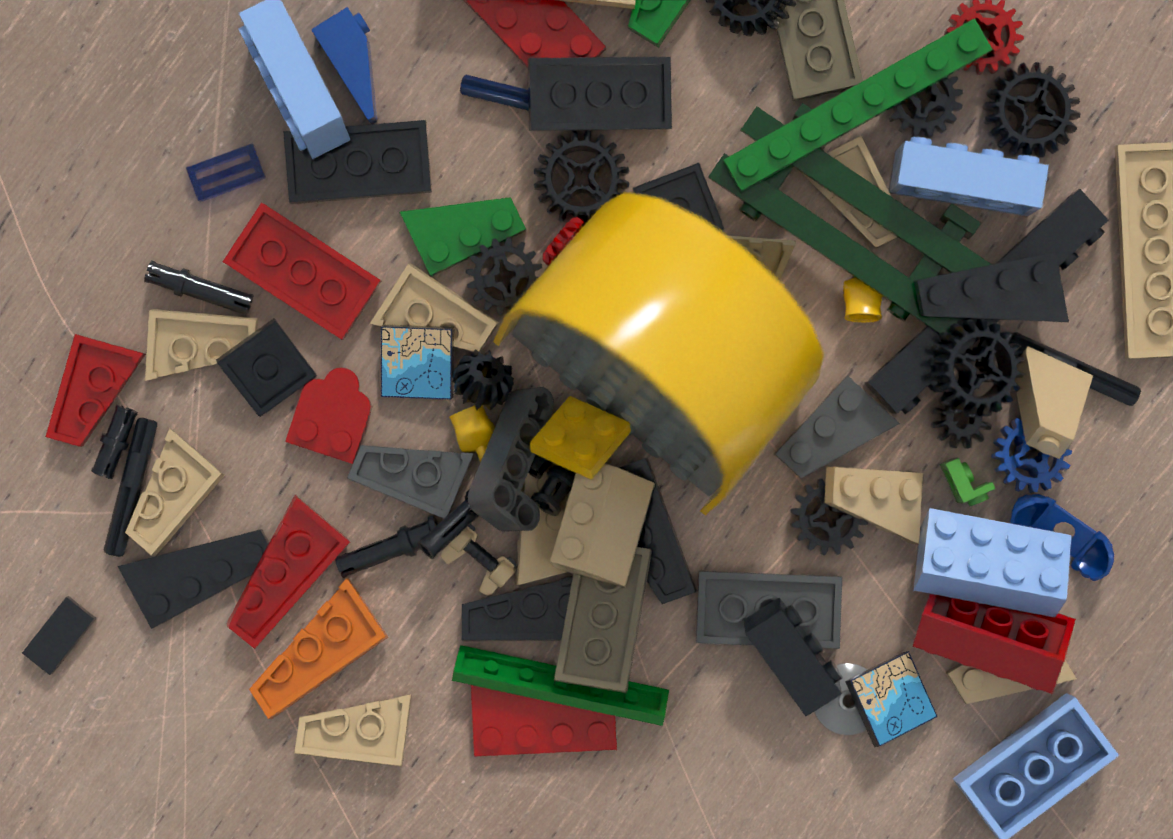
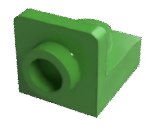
(959, 479)

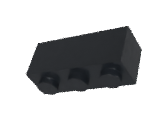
(793, 656)

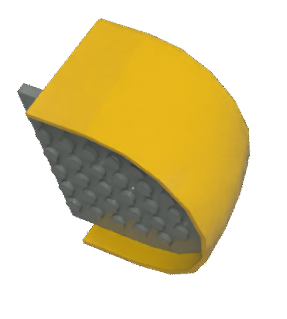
(672, 335)

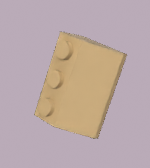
(602, 525)

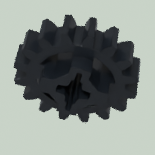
(937, 103)
(488, 280)
(833, 532)

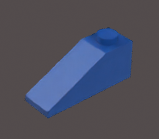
(350, 53)

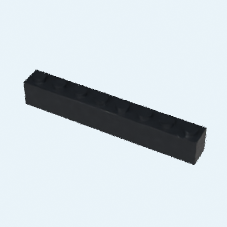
(1062, 231)

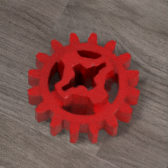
(994, 27)

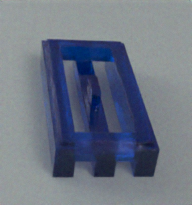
(231, 185)

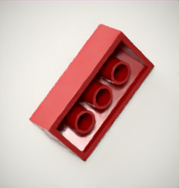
(996, 639)

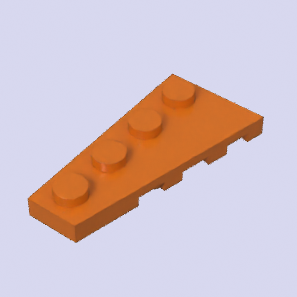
(329, 643)

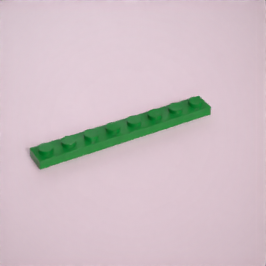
(857, 105)

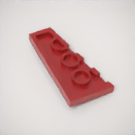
(288, 568)
(528, 725)

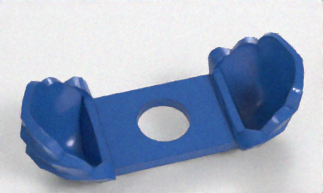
(1090, 549)

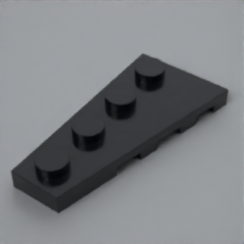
(1000, 291)
(668, 569)
(189, 576)
(519, 616)

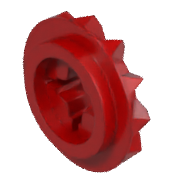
(562, 239)

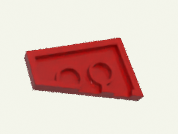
(89, 387)

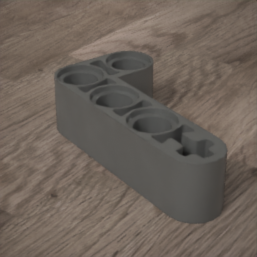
(507, 460)

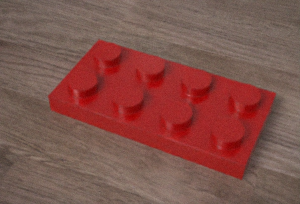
(538, 28)
(302, 271)

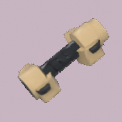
(498, 569)

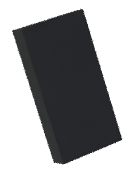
(59, 635)

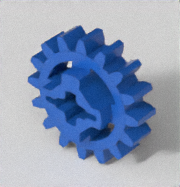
(1036, 467)

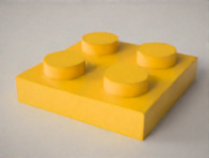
(580, 437)

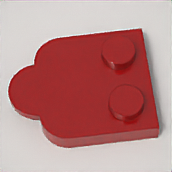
(331, 416)

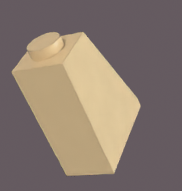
(1050, 401)

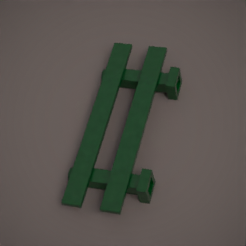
(939, 247)

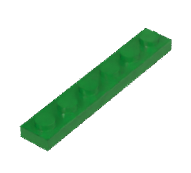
(537, 681)

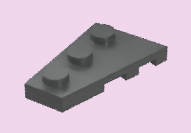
(834, 428)
(412, 476)

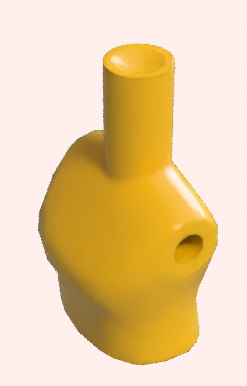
(861, 302)
(472, 430)

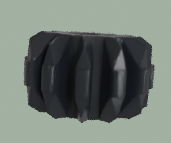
(483, 380)
(964, 432)

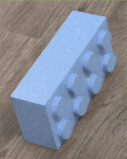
(292, 78)
(968, 177)
(993, 562)
(1035, 767)

